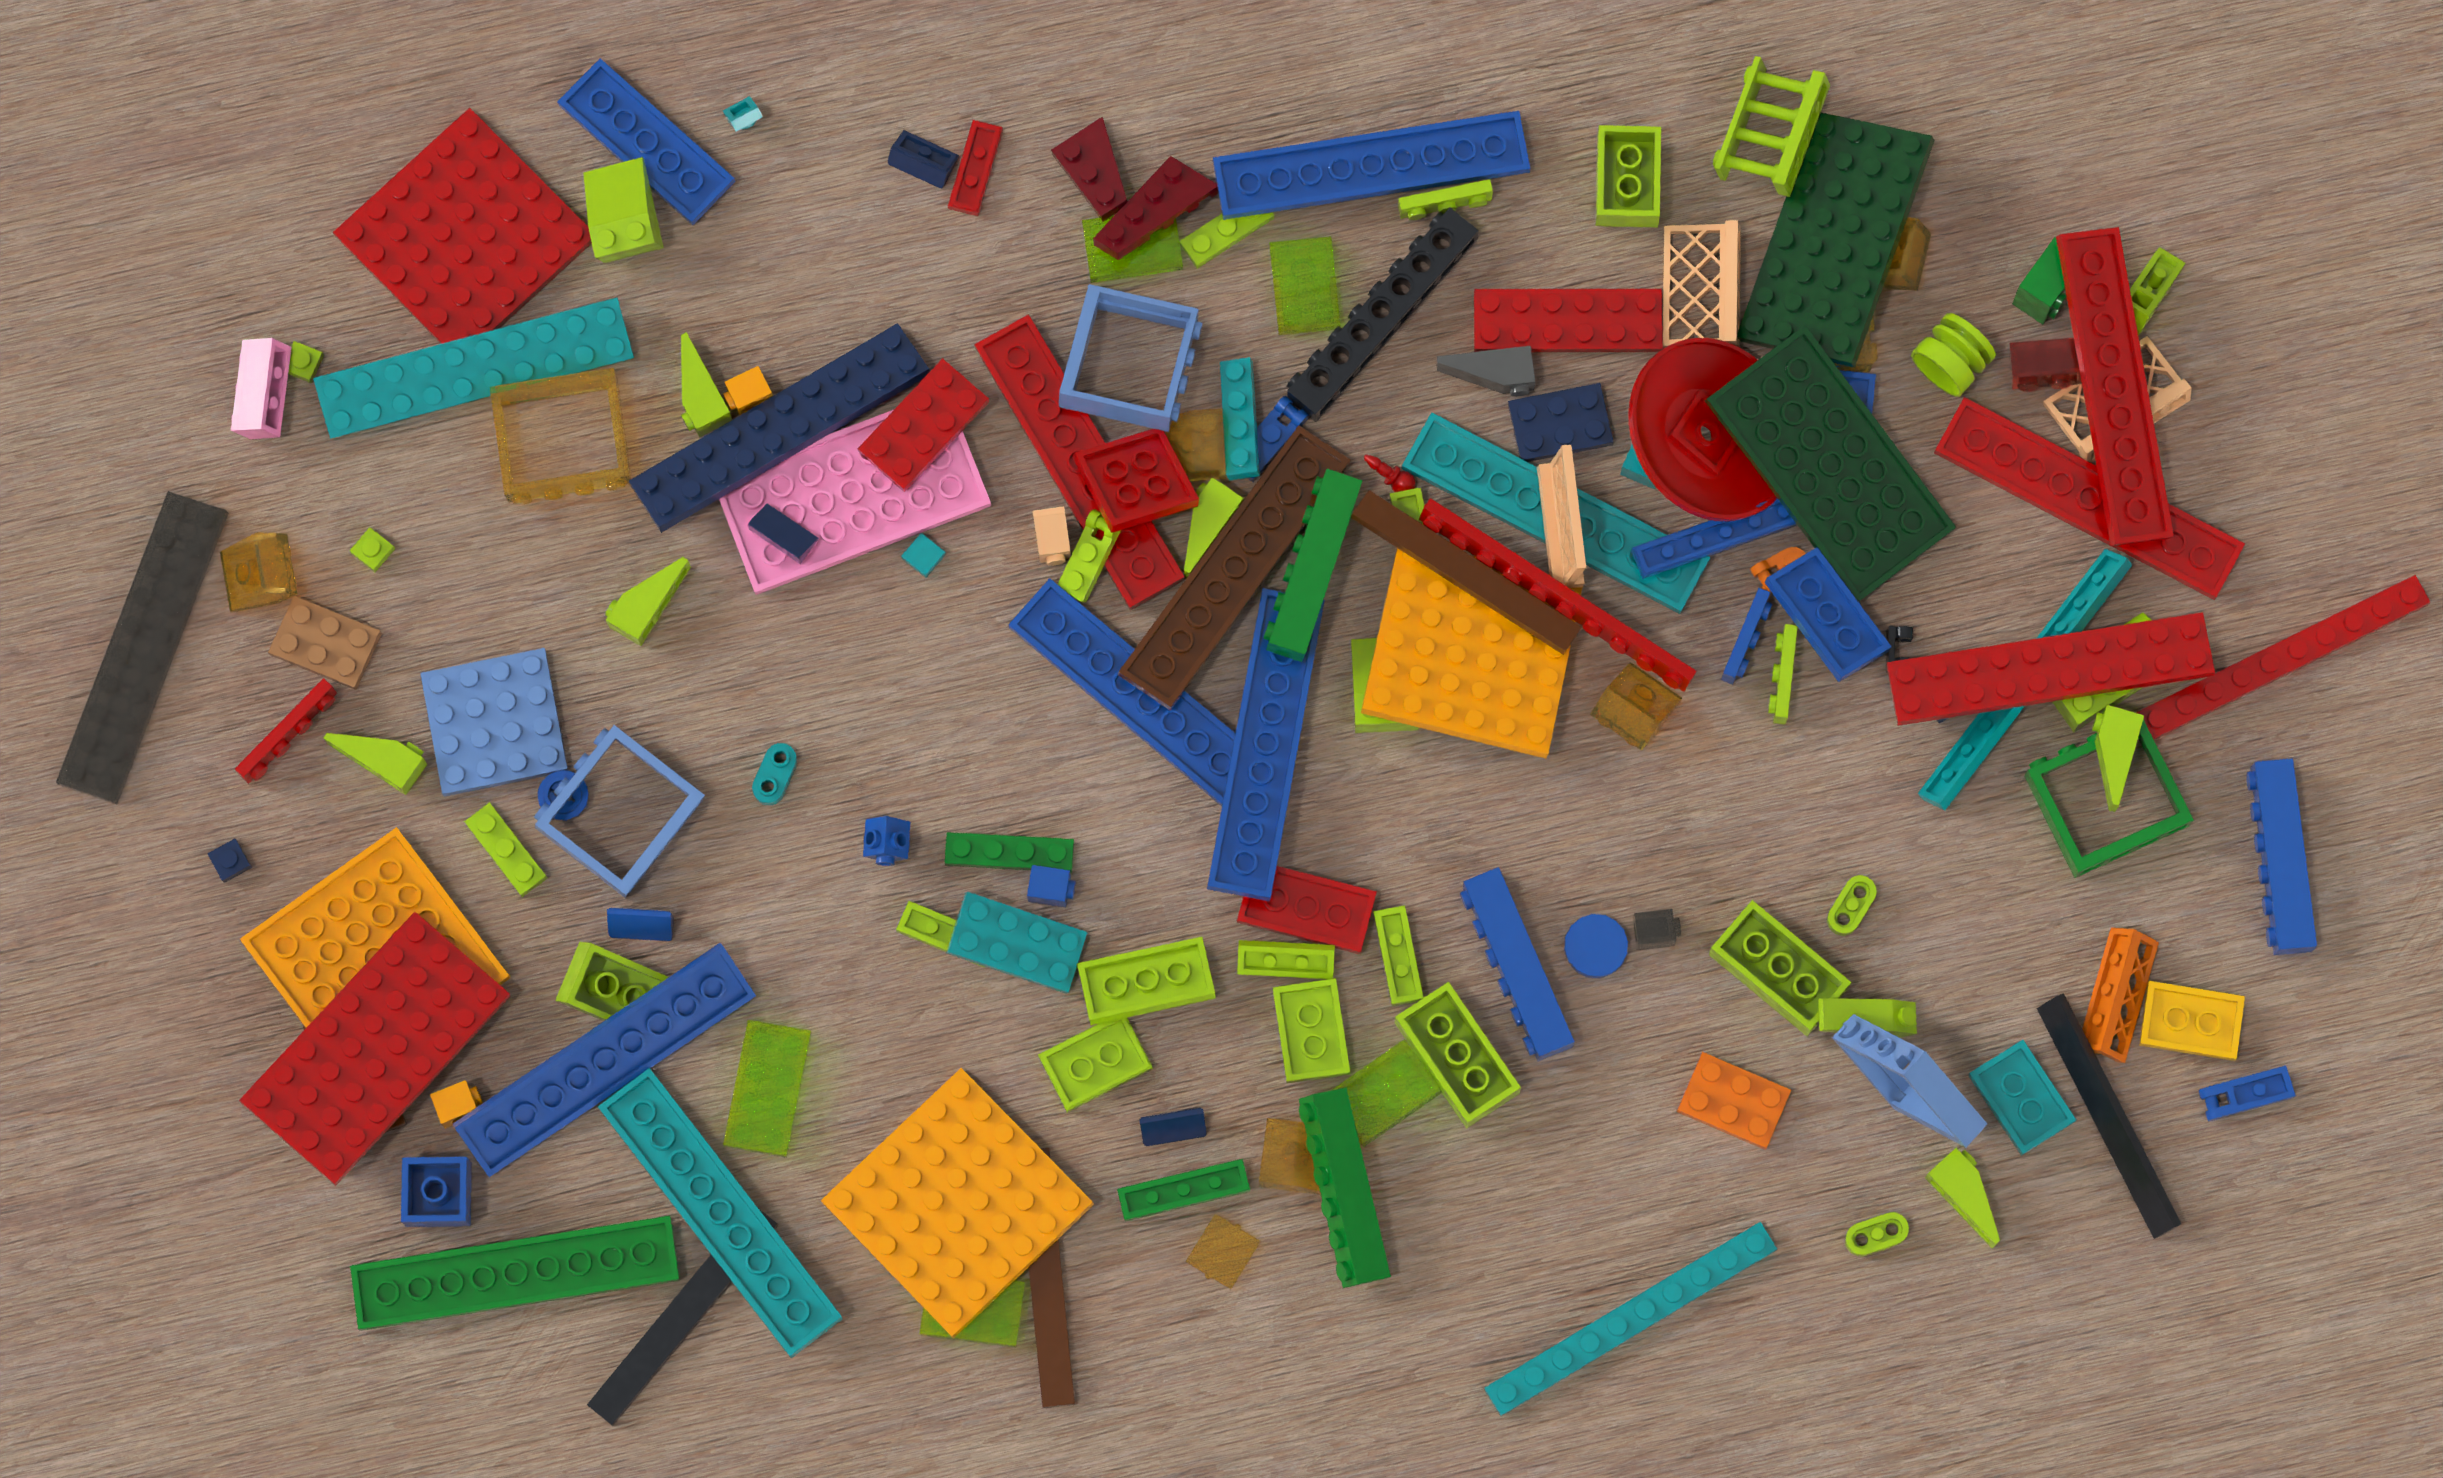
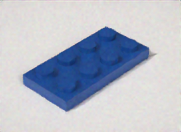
(1828, 614)

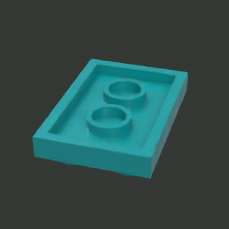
(2022, 1097)

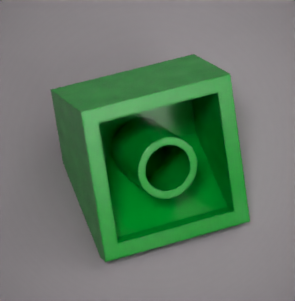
(2043, 288)

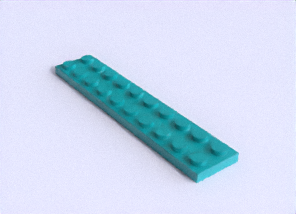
(470, 365)
(1510, 492)
(720, 1213)

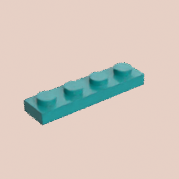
(1239, 418)

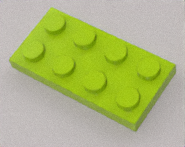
(1146, 980)

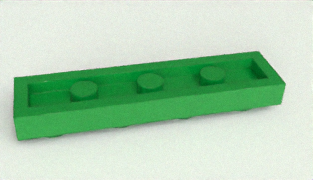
(1007, 851)
(1183, 1190)

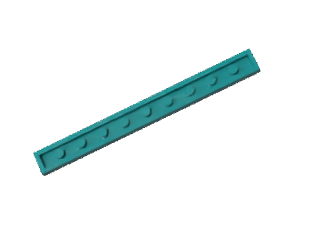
(1991, 725)
(1630, 1319)

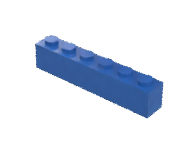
(2282, 857)
(1518, 965)

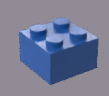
(436, 1191)

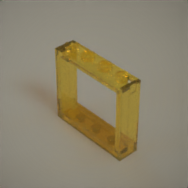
(553, 388)

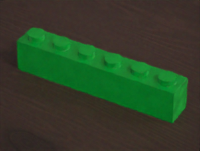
(1313, 566)
(1344, 1187)

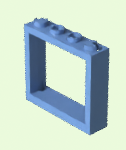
(1141, 308)
(584, 767)
(1919, 1090)

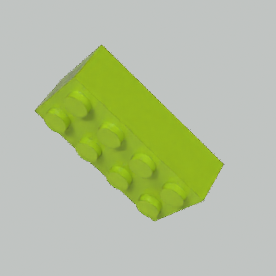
(1778, 967)
(1457, 1055)

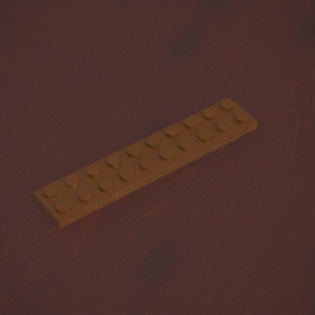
(1230, 570)

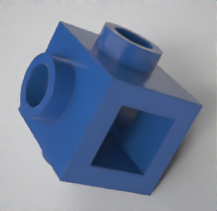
(886, 840)

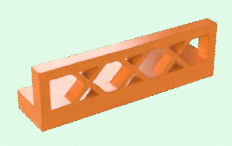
(2113, 991)

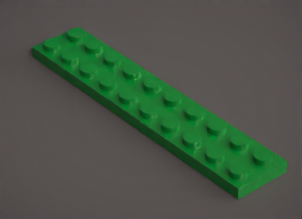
(514, 1273)

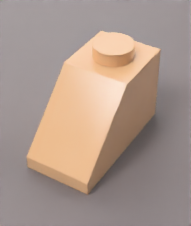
(1052, 535)

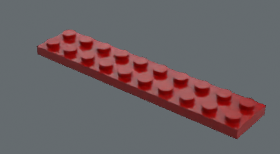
(1031, 386)
(2114, 386)
(2072, 492)
(2050, 669)

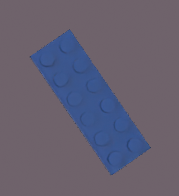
(637, 129)

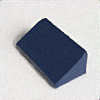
(922, 159)
(782, 533)
(1173, 1127)

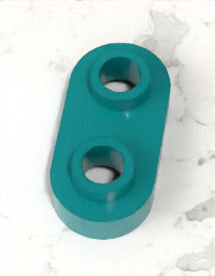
(776, 773)

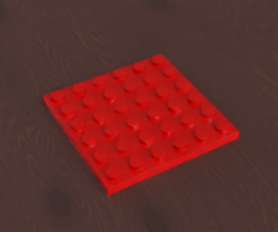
(464, 233)

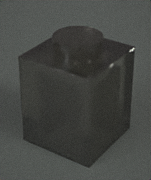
(1656, 929)

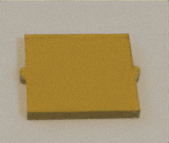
(1222, 1251)

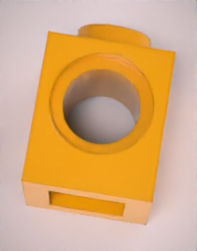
(747, 390)
(455, 1102)

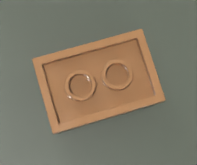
(324, 642)

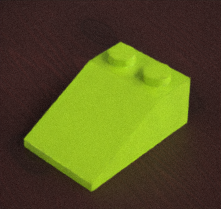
(621, 211)
(1362, 655)
(604, 982)

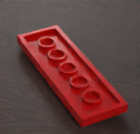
(1568, 320)

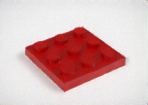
(1136, 479)

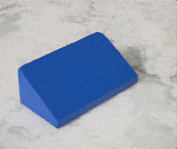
(640, 924)

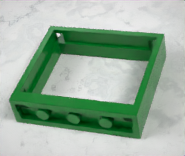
(2126, 845)

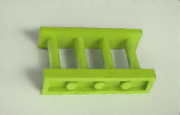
(1792, 146)

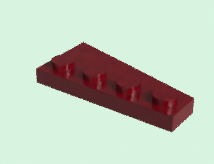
(1154, 206)

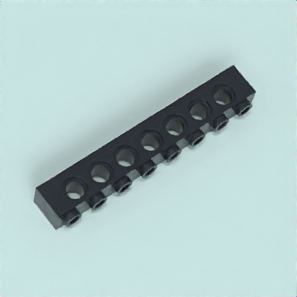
(1444, 226)

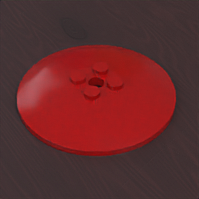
(1665, 430)

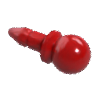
(1397, 479)

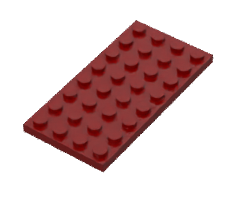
(374, 1048)

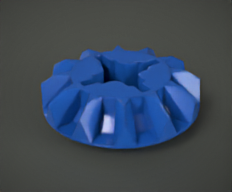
(571, 808)

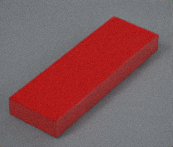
(975, 168)

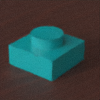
(743, 114)

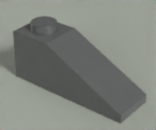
(1498, 370)

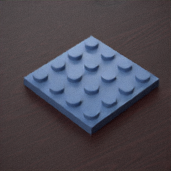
(494, 722)

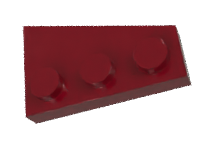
(1093, 168)

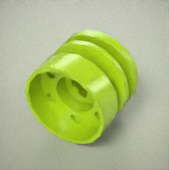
(1953, 354)

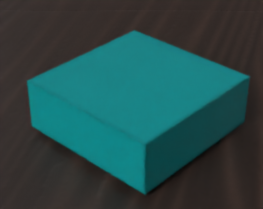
(923, 555)

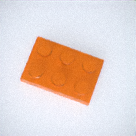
(1734, 1100)

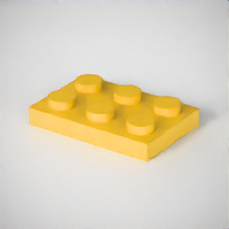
(2192, 1020)

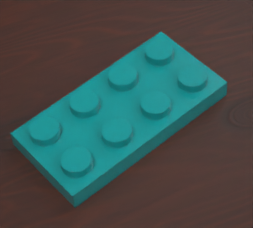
(1016, 942)

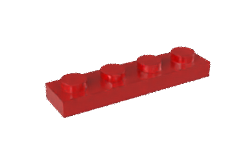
(295, 723)

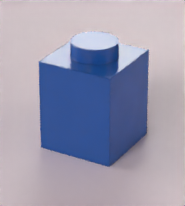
(1050, 886)

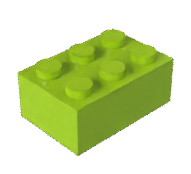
(1628, 176)

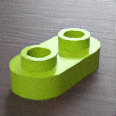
(1851, 906)
(1876, 1235)

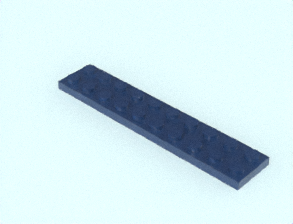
(779, 427)

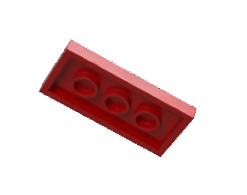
(923, 425)
(1312, 910)

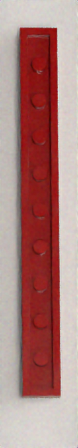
(1549, 590)
(2285, 657)

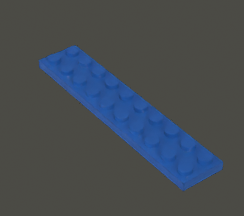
(1371, 165)
(1092, 658)
(1261, 764)
(604, 1060)

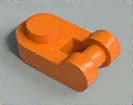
(1777, 561)

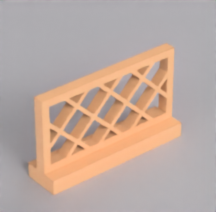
(1729, 280)
(2162, 402)
(1562, 519)

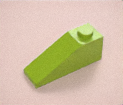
(2153, 285)
(700, 397)
(1211, 515)
(643, 604)
(2115, 747)
(384, 758)
(1889, 1014)
(1963, 1189)

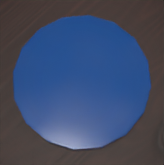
(1596, 946)

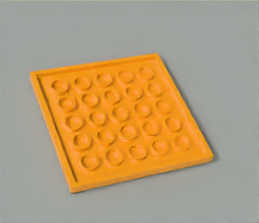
(1461, 665)
(348, 916)
(957, 1202)

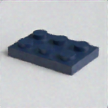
(1558, 419)

